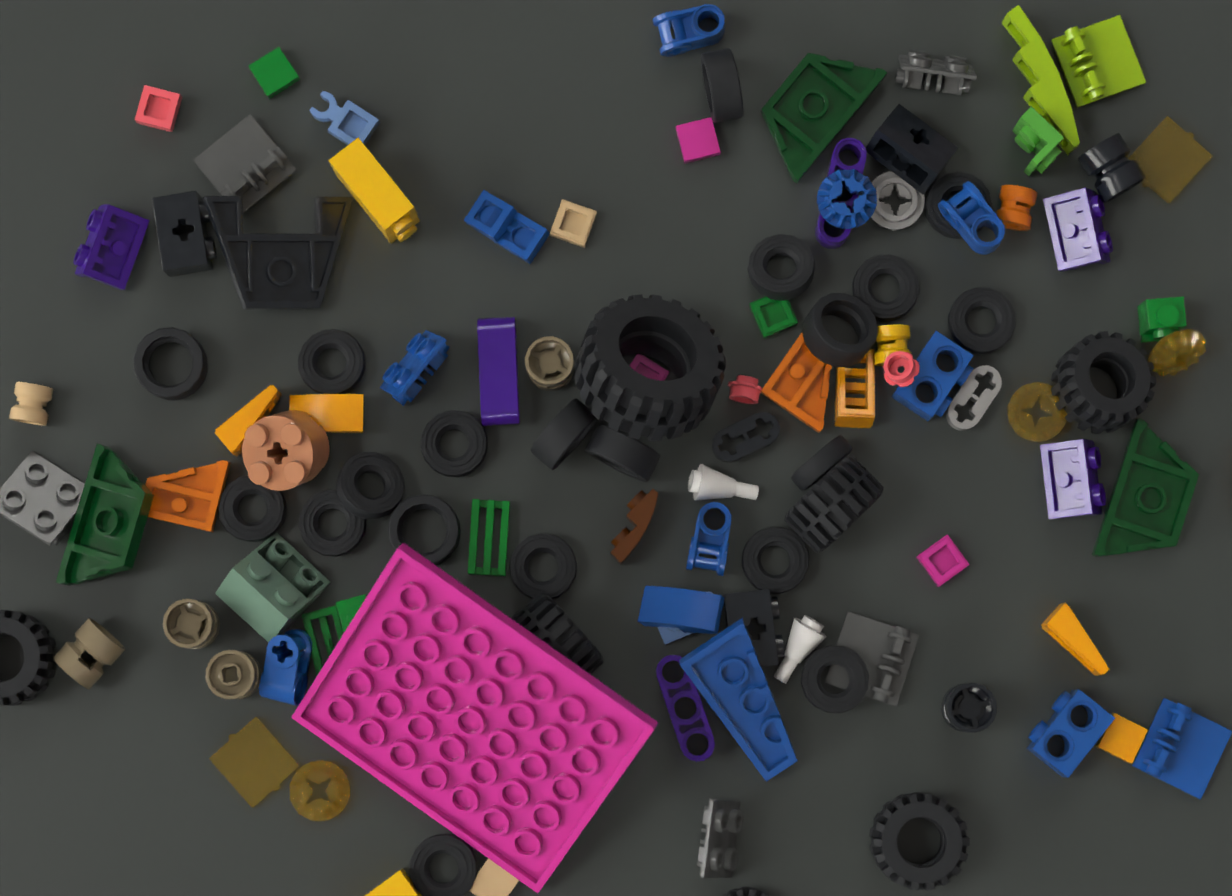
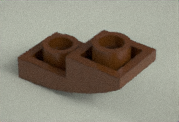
(641, 513)

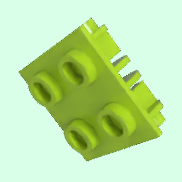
(1098, 60)

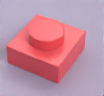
(158, 108)

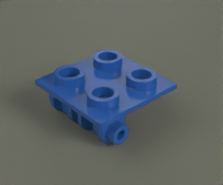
(421, 351)
(1182, 748)

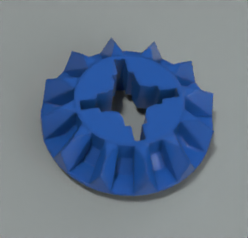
(838, 213)

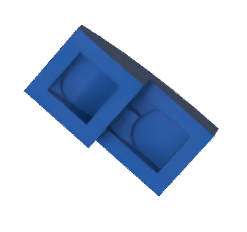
(506, 226)
(681, 609)

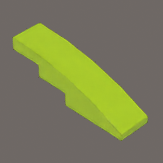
(1047, 89)

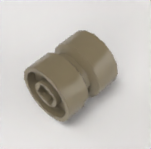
(549, 363)
(191, 624)
(97, 643)
(233, 674)

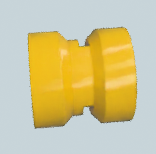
(889, 340)

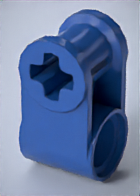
(686, 29)
(971, 216)
(710, 542)
(284, 672)

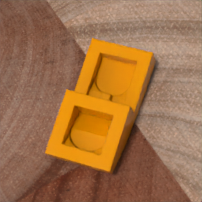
(332, 411)

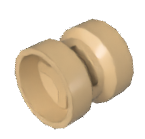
(31, 401)

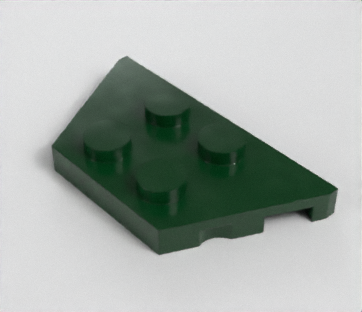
(815, 107)
(1147, 497)
(106, 521)

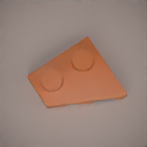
(801, 385)
(189, 495)

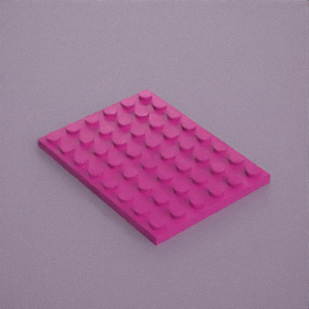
(472, 718)

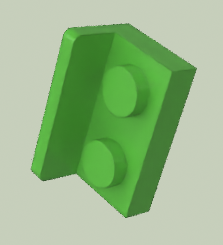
(1037, 135)

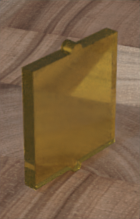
(1170, 159)
(254, 762)

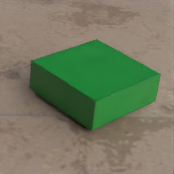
(274, 72)
(772, 315)

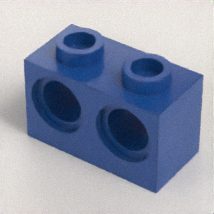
(938, 380)
(1077, 740)

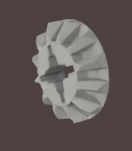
(906, 213)

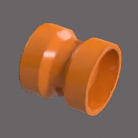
(1016, 206)

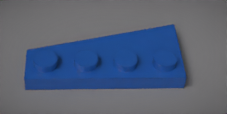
(738, 692)

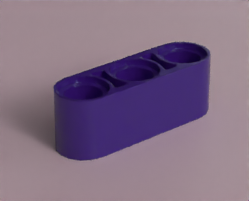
(835, 164)
(498, 371)
(685, 727)

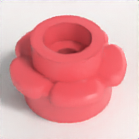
(894, 362)
(745, 390)

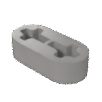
(980, 403)

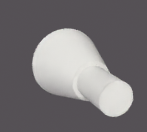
(711, 484)
(802, 640)

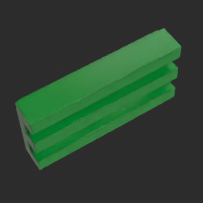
(491, 505)
(309, 628)

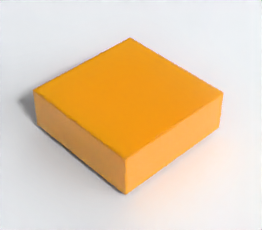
(1122, 738)

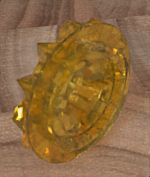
(1190, 346)
(1022, 422)
(337, 789)

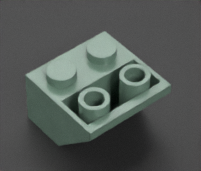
(272, 587)

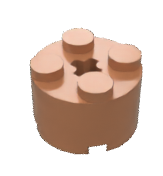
(265, 452)

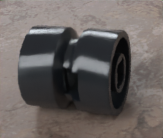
(1112, 168)
(969, 707)

